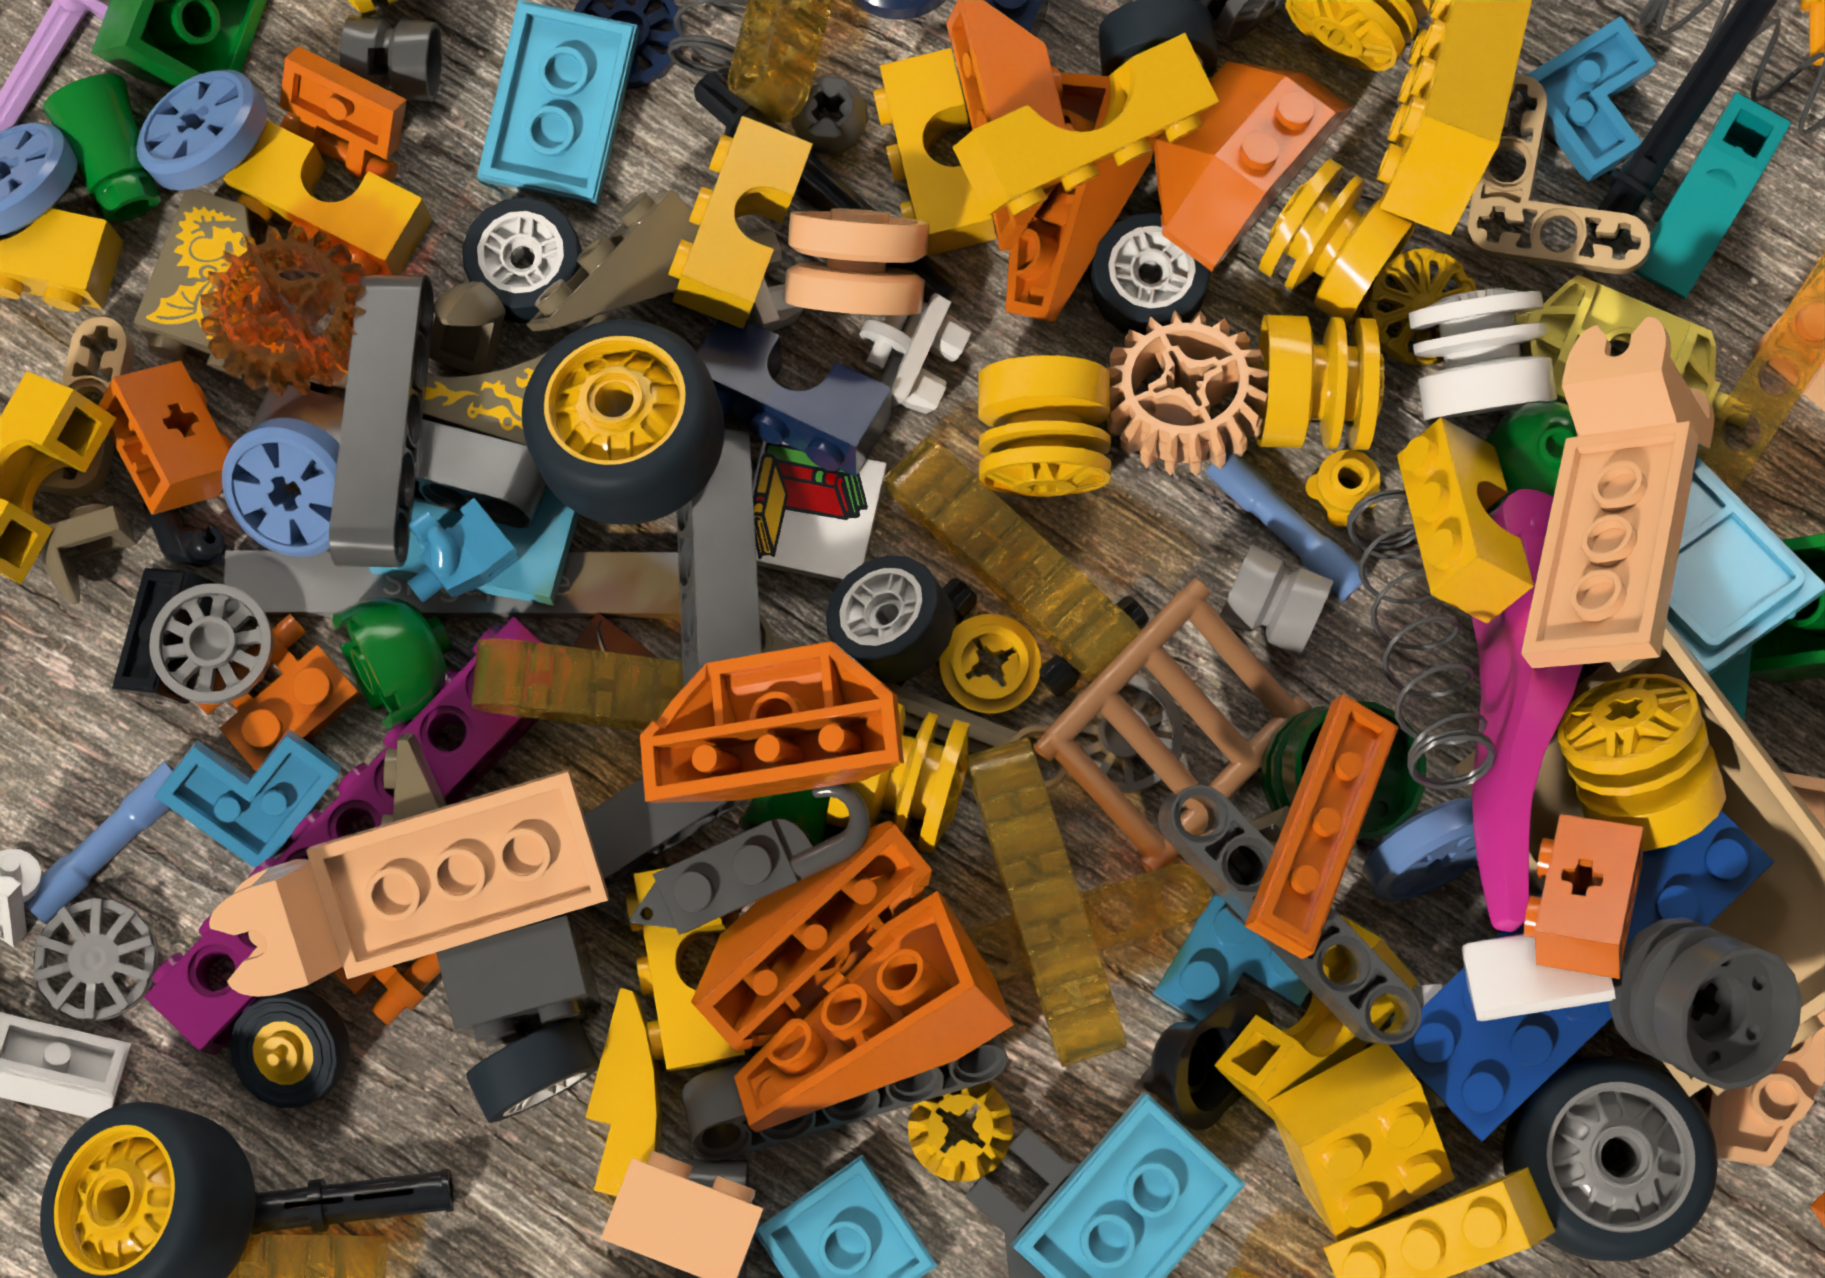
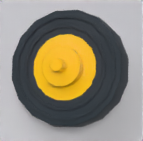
(290, 1048)

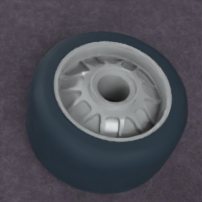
(1666, 1147)

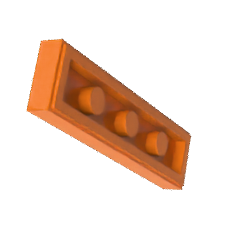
(1321, 827)

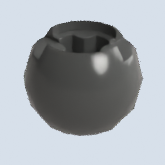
(834, 95)

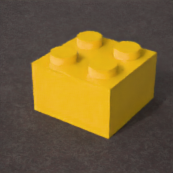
(1361, 1140)

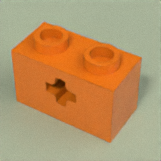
(166, 436)
(1593, 929)

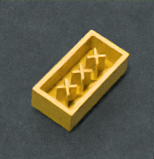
(1452, 109)

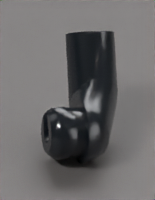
(186, 542)

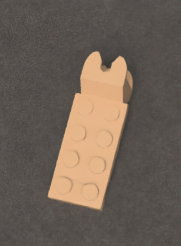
(1617, 503)
(415, 887)

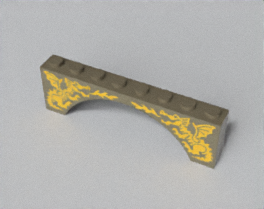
(173, 311)

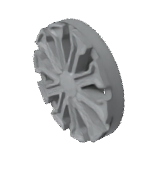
(211, 643)

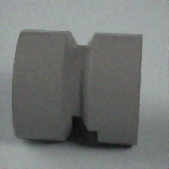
(412, 55)

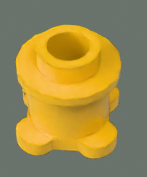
(1335, 498)

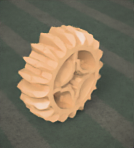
(1205, 367)

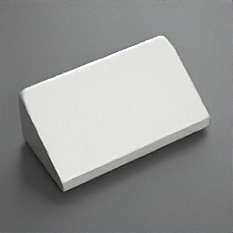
(1509, 983)
(59, 1066)

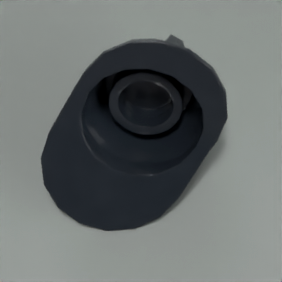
(1185, 1059)

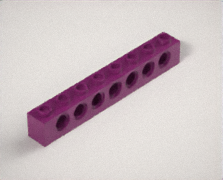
(183, 980)

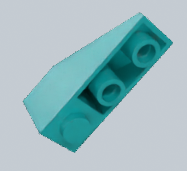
(1711, 194)

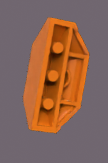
(999, 73)
(1242, 156)
(771, 728)
(796, 939)

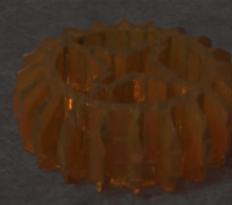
(263, 322)

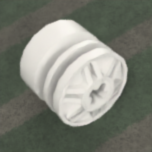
(1482, 354)

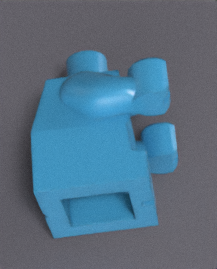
(461, 555)

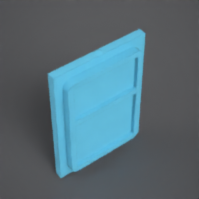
(1732, 575)

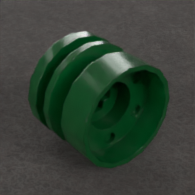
(1291, 748)

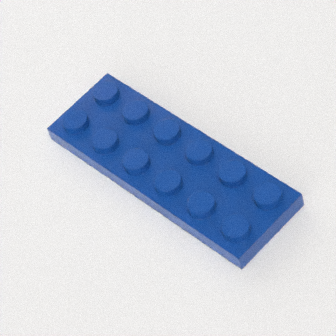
(1496, 1064)

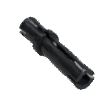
(329, 1204)

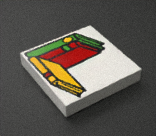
(811, 516)

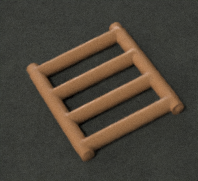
(1104, 697)

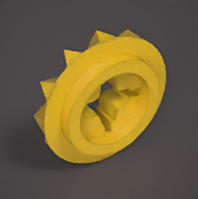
(998, 636)
(965, 1160)

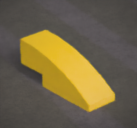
(626, 1094)

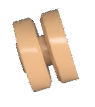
(857, 255)

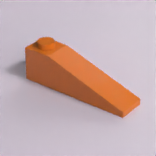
(1070, 224)
(898, 1013)

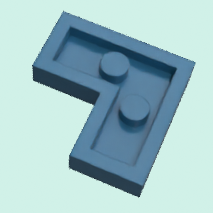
(1580, 94)
(249, 813)
(1214, 960)

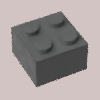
(519, 980)

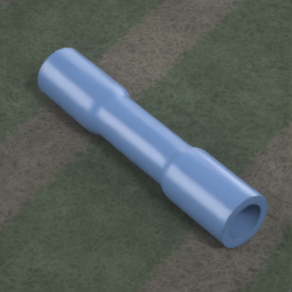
(1315, 550)
(74, 871)

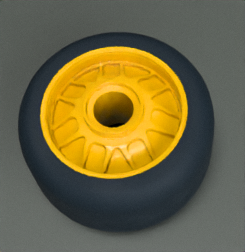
(623, 421)
(147, 1197)

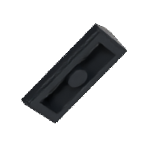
(135, 668)

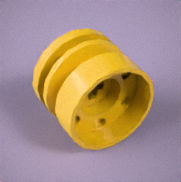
(1360, 31)
(1334, 241)
(1321, 381)
(1044, 425)
(1643, 757)
(921, 788)

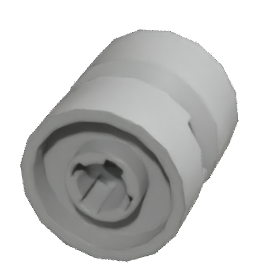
(1276, 600)

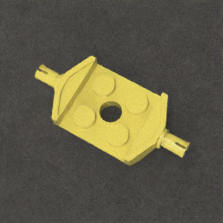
(1587, 303)

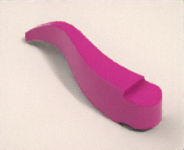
(1522, 716)

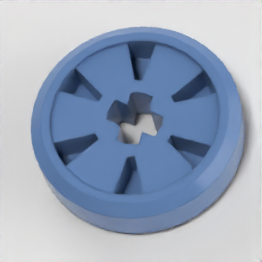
(201, 129)
(33, 173)
(255, 489)
(1423, 852)

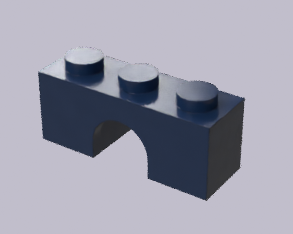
(830, 423)

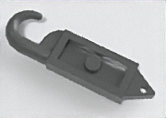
(750, 867)

